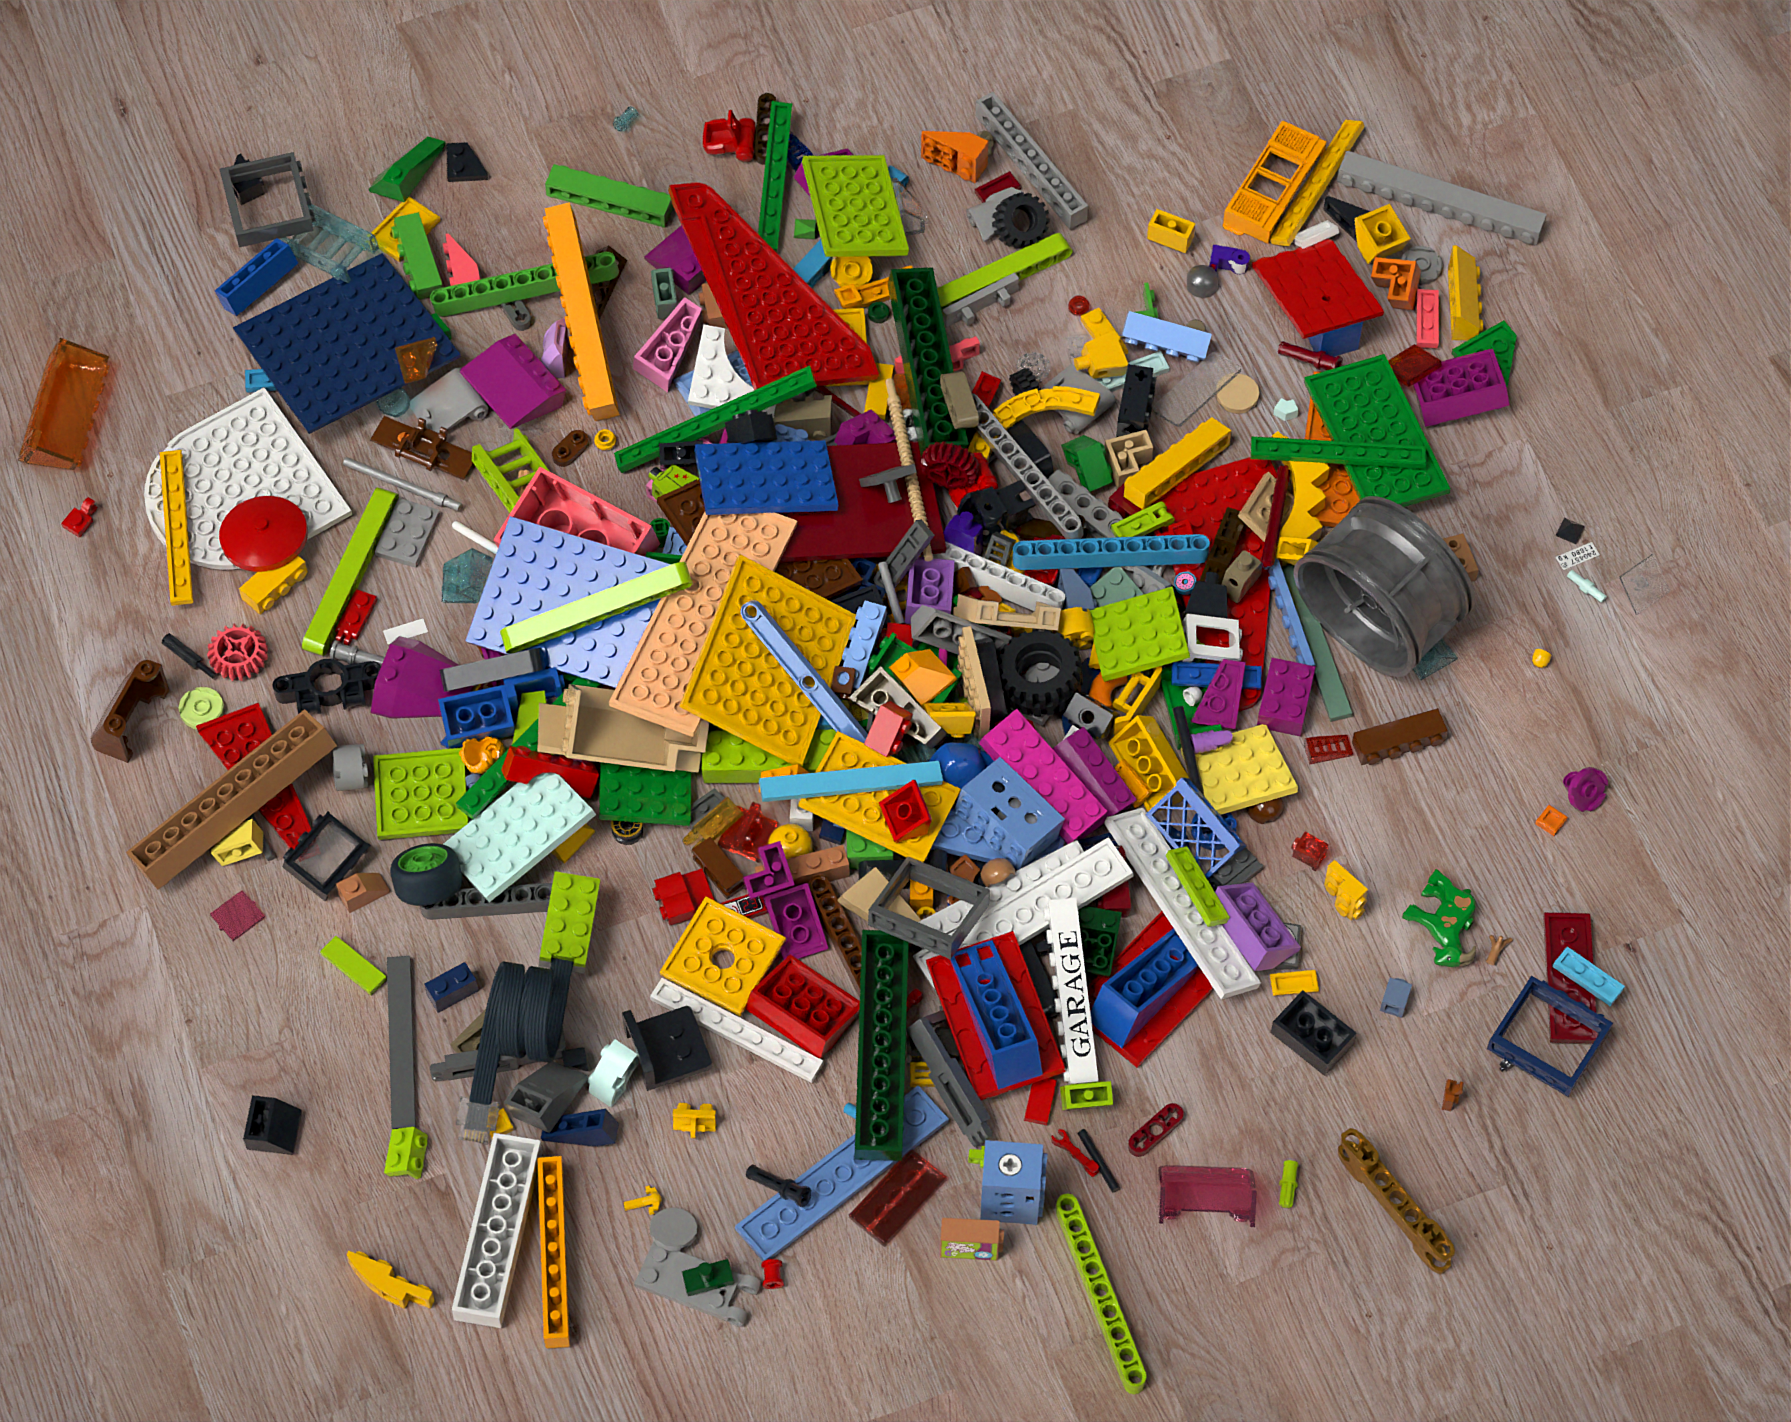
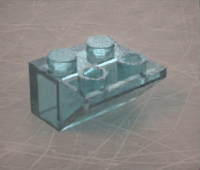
(465, 577)

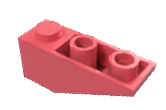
(460, 263)

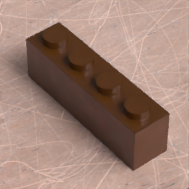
(1399, 737)

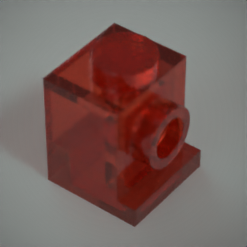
(1309, 850)

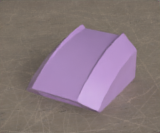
(556, 348)

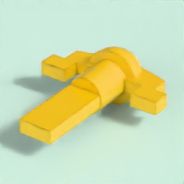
(654, 1198)

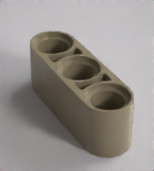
(959, 400)

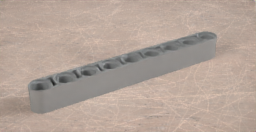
(1028, 473)

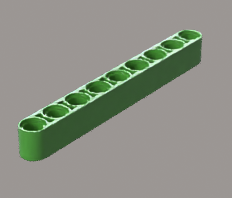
(514, 286)

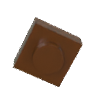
(963, 581)

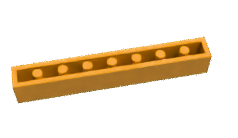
(553, 1252)

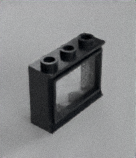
(324, 855)

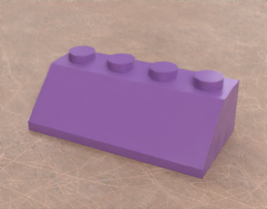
(1255, 927)

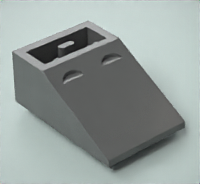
(545, 1095)

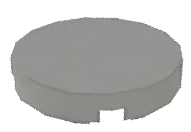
(1427, 260)
(673, 1229)

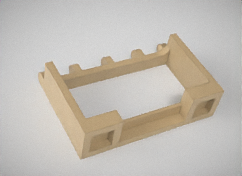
(987, 612)

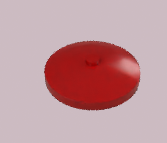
(263, 533)

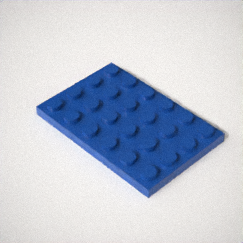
(766, 477)

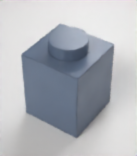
(1396, 997)

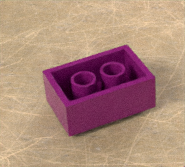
(1286, 696)

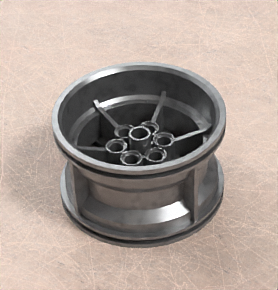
(1384, 585)

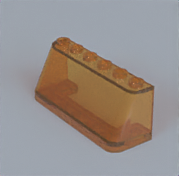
(64, 407)

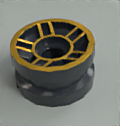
(628, 836)

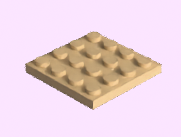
(974, 685)

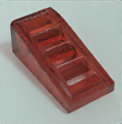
(1322, 756)

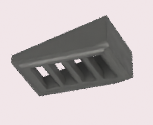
(1003, 540)

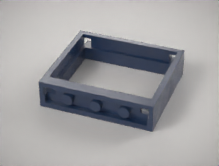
(1532, 1064)

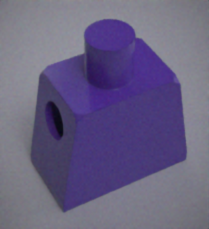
(965, 533)

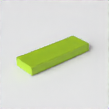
(353, 965)

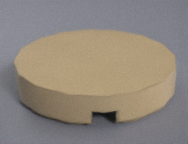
(1239, 394)

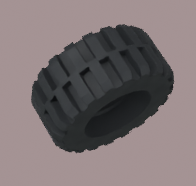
(1040, 696)

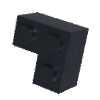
(751, 427)

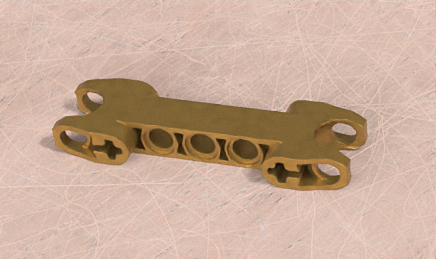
(1424, 1232)

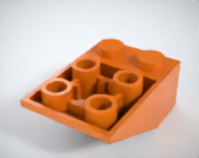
(956, 152)

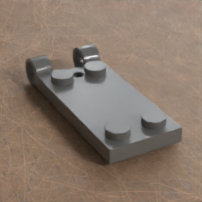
(663, 1277)

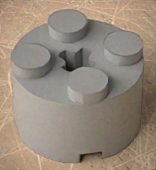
(349, 767)

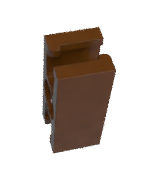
(718, 867)

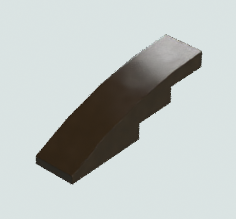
(1224, 544)

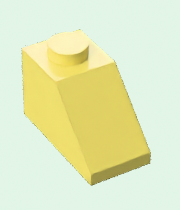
(239, 843)

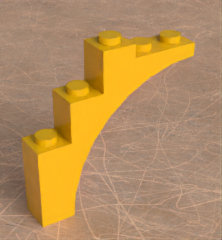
(1307, 499)

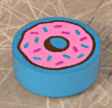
(1184, 583)

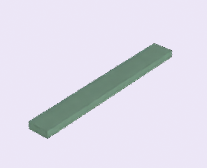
(1325, 670)

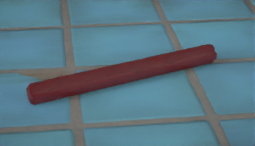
(1275, 516)

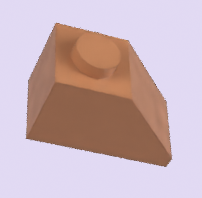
(361, 890)

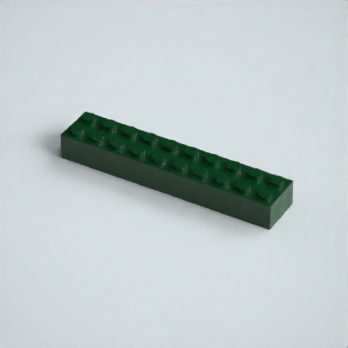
(923, 353)
(881, 1047)

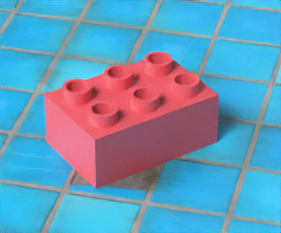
(572, 510)

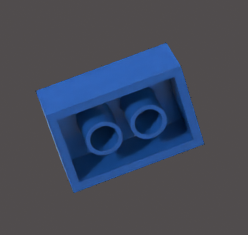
(476, 716)

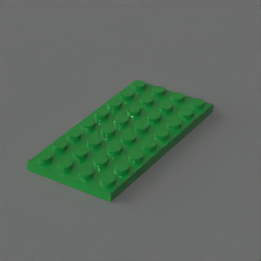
(1369, 406)

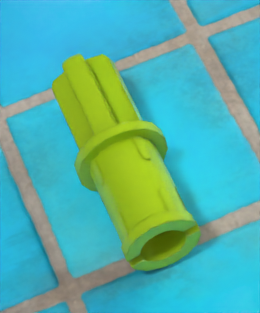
(1288, 1183)

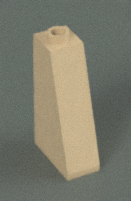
(865, 892)

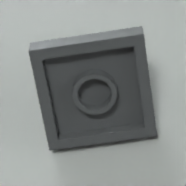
(888, 479)

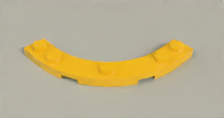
(1036, 401)

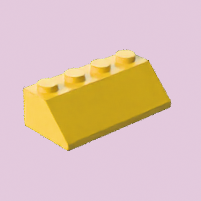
(1464, 295)
(1151, 758)

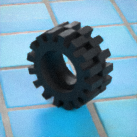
(1023, 381)

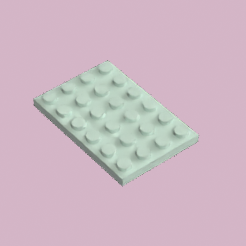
(518, 832)

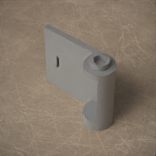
(1074, 378)
(448, 402)

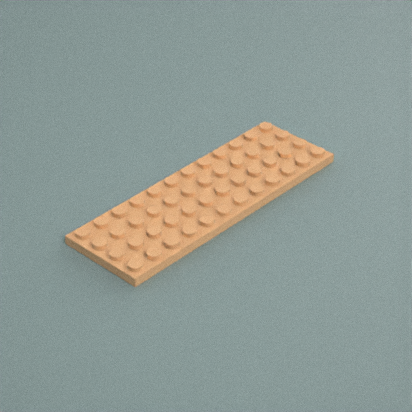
(678, 628)

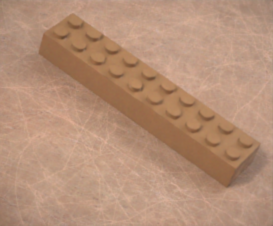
(231, 799)

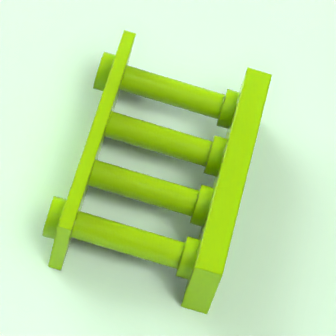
(494, 474)

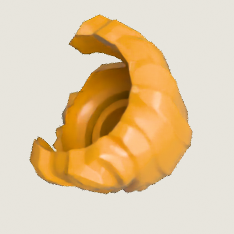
(481, 754)

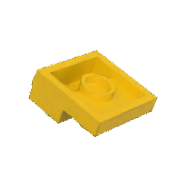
(1348, 891)

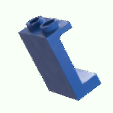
(542, 680)

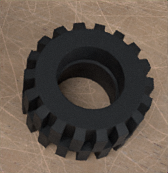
(1036, 216)

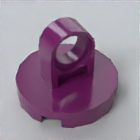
(1586, 788)

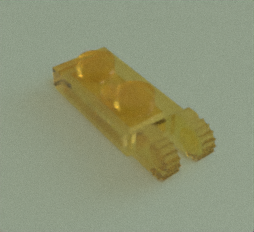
(714, 823)

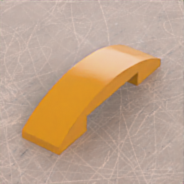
(864, 295)

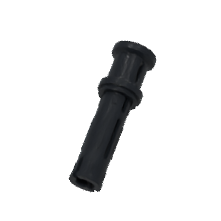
(786, 1188)

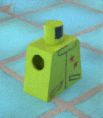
(669, 480)

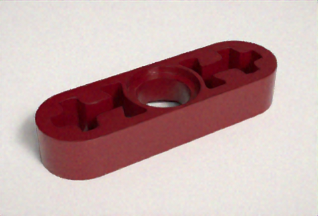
(1172, 1123)

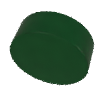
(878, 312)

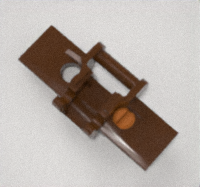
(403, 438)

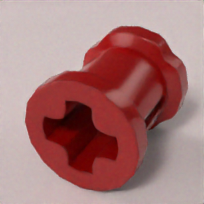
(772, 1274)

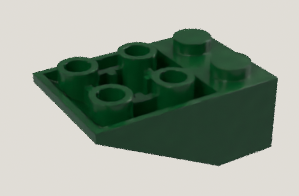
(1099, 938)

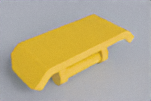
(1151, 686)

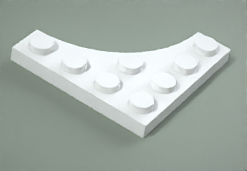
(713, 376)

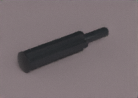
(186, 654)

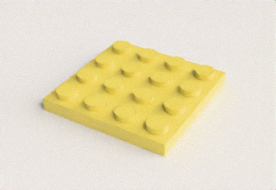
(1244, 771)

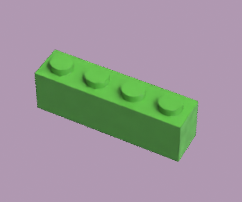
(417, 255)

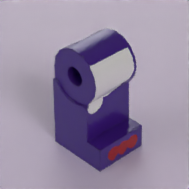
(1229, 259)

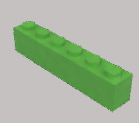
(609, 195)

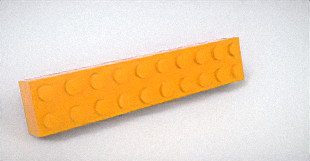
(581, 310)

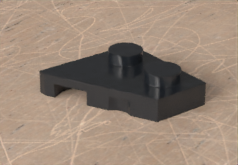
(463, 164)

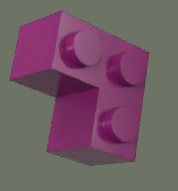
(865, 429)
(775, 873)

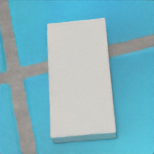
(1315, 234)

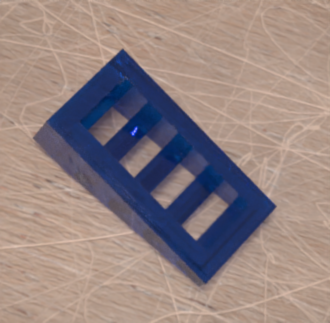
(803, 150)

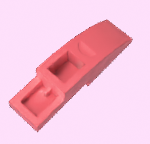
(959, 352)

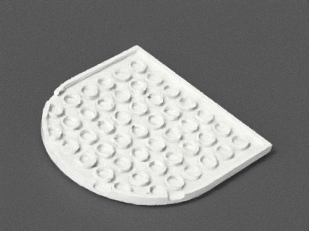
(237, 457)

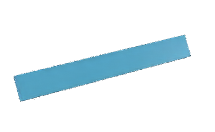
(849, 781)

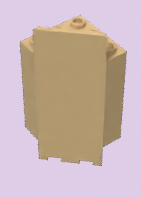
(600, 733)

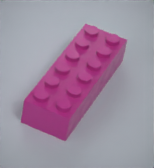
(1045, 772)

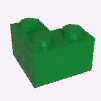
(1089, 461)

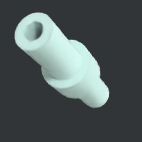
(1586, 586)

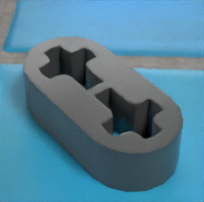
(520, 310)

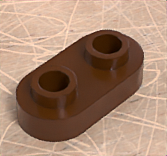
(572, 447)

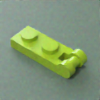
(1143, 522)

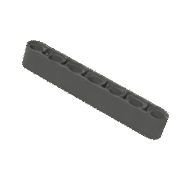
(510, 905)

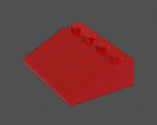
(803, 1006)

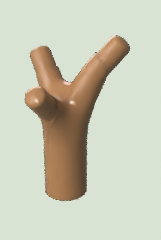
(1496, 948)

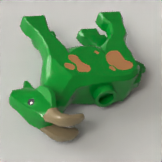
(1449, 920)

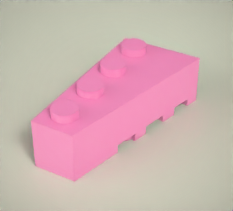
(667, 346)

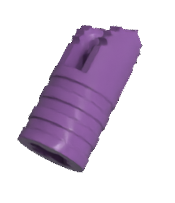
(1210, 740)

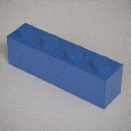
(256, 277)

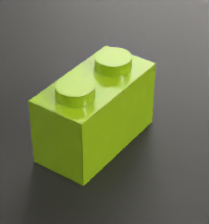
(1086, 1095)

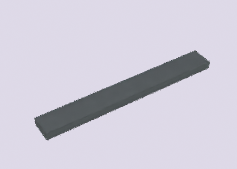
(401, 1042)

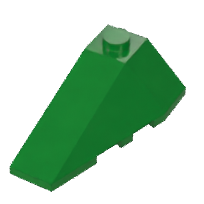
(405, 173)

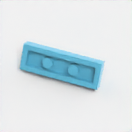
(1588, 976)

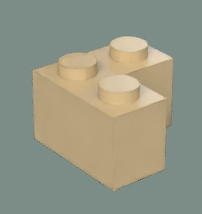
(1126, 453)

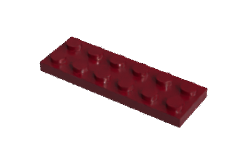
(1569, 931)

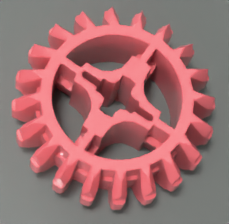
(239, 644)

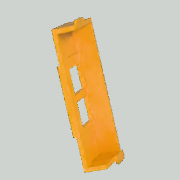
(1256, 213)

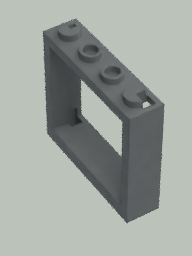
(259, 169)
(918, 933)

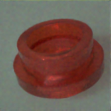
(1078, 301)

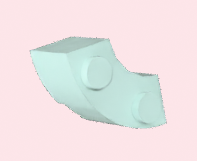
(612, 1072)

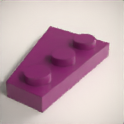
(1222, 696)

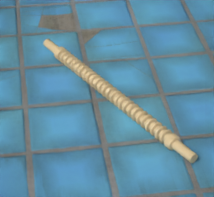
(906, 458)

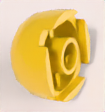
(794, 840)

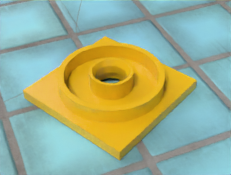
(715, 930)

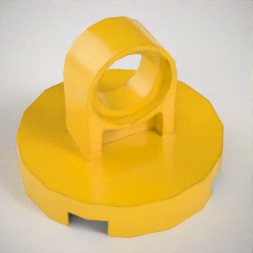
(851, 270)

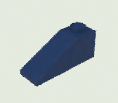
(584, 1128)

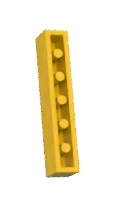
(1177, 463)

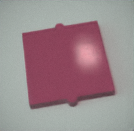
(237, 915)

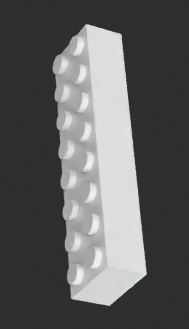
(497, 1230)

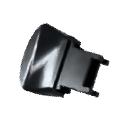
(996, 506)

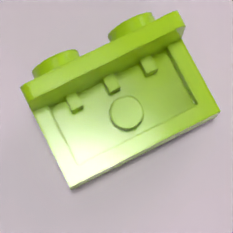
(406, 1152)

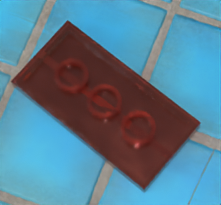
(897, 1197)

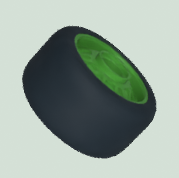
(426, 874)

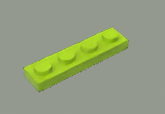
(1197, 886)

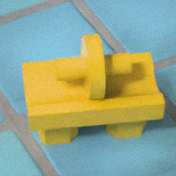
(694, 1120)

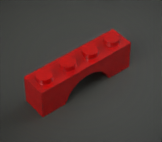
(523, 765)

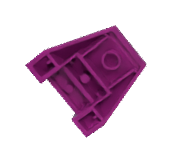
(411, 681)

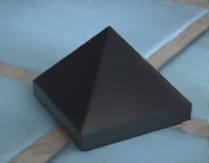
(1570, 530)

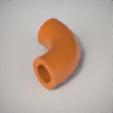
(1102, 690)

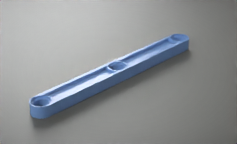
(798, 668)

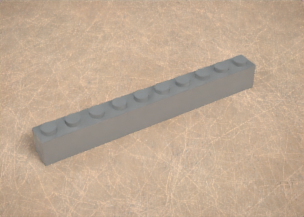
(1441, 198)

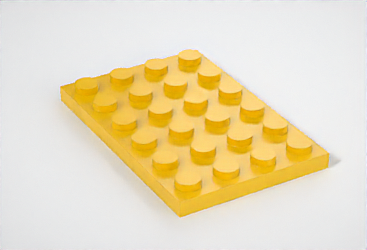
(862, 810)

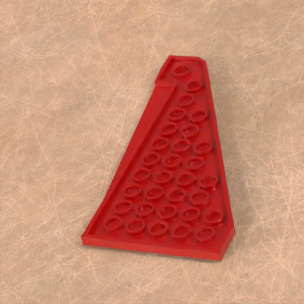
(764, 302)
(1204, 501)

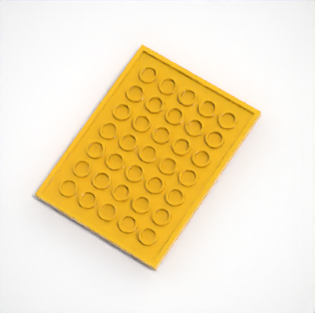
(743, 684)

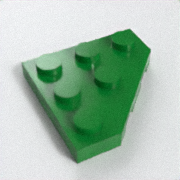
(1498, 337)

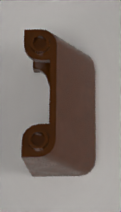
(141, 684)

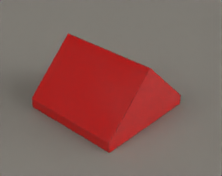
(906, 813)

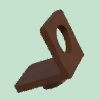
(845, 690)

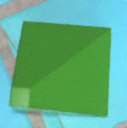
(805, 228)

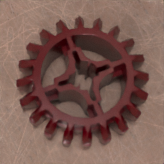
(949, 465)

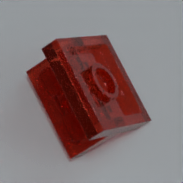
(748, 833)

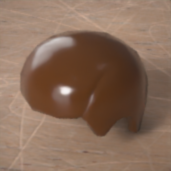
(1266, 811)

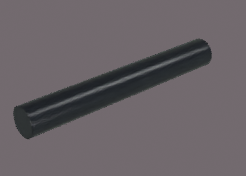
(1095, 1155)

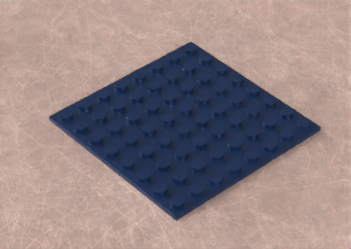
(339, 341)

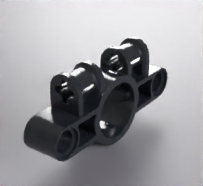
(303, 691)

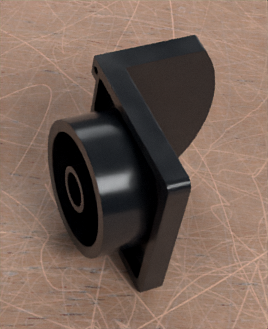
(668, 1046)

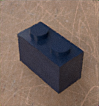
(451, 987)

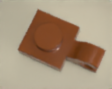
(1451, 1094)

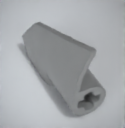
(982, 214)

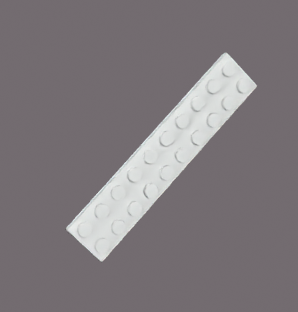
(1082, 877)
(1209, 946)

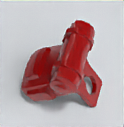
(730, 136)
(984, 480)

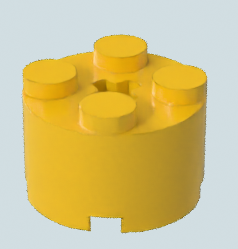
(1077, 626)

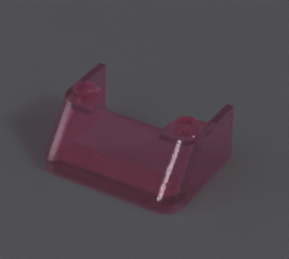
(1206, 1191)

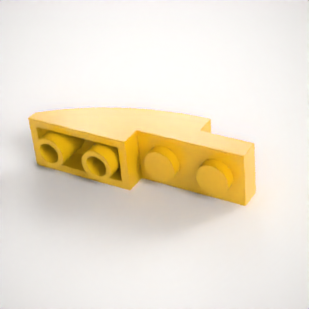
(380, 1279)

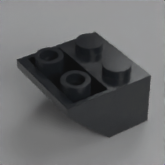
(271, 1125)

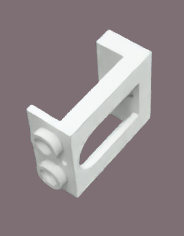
(1233, 652)

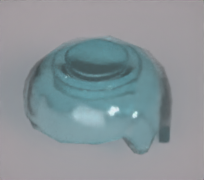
(394, 403)

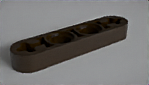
(762, 128)

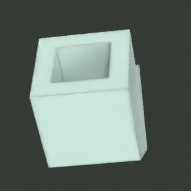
(1286, 410)

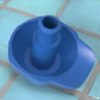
(961, 763)

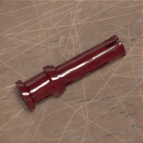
(1318, 359)

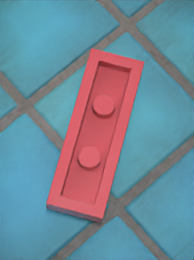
(1427, 318)

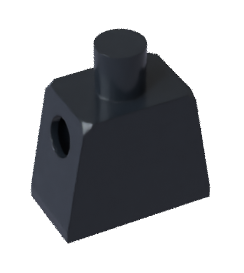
(1208, 598)

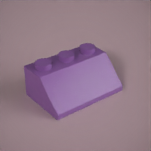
(929, 585)

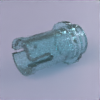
(621, 122)

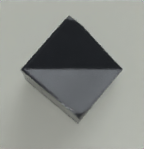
(575, 1058)

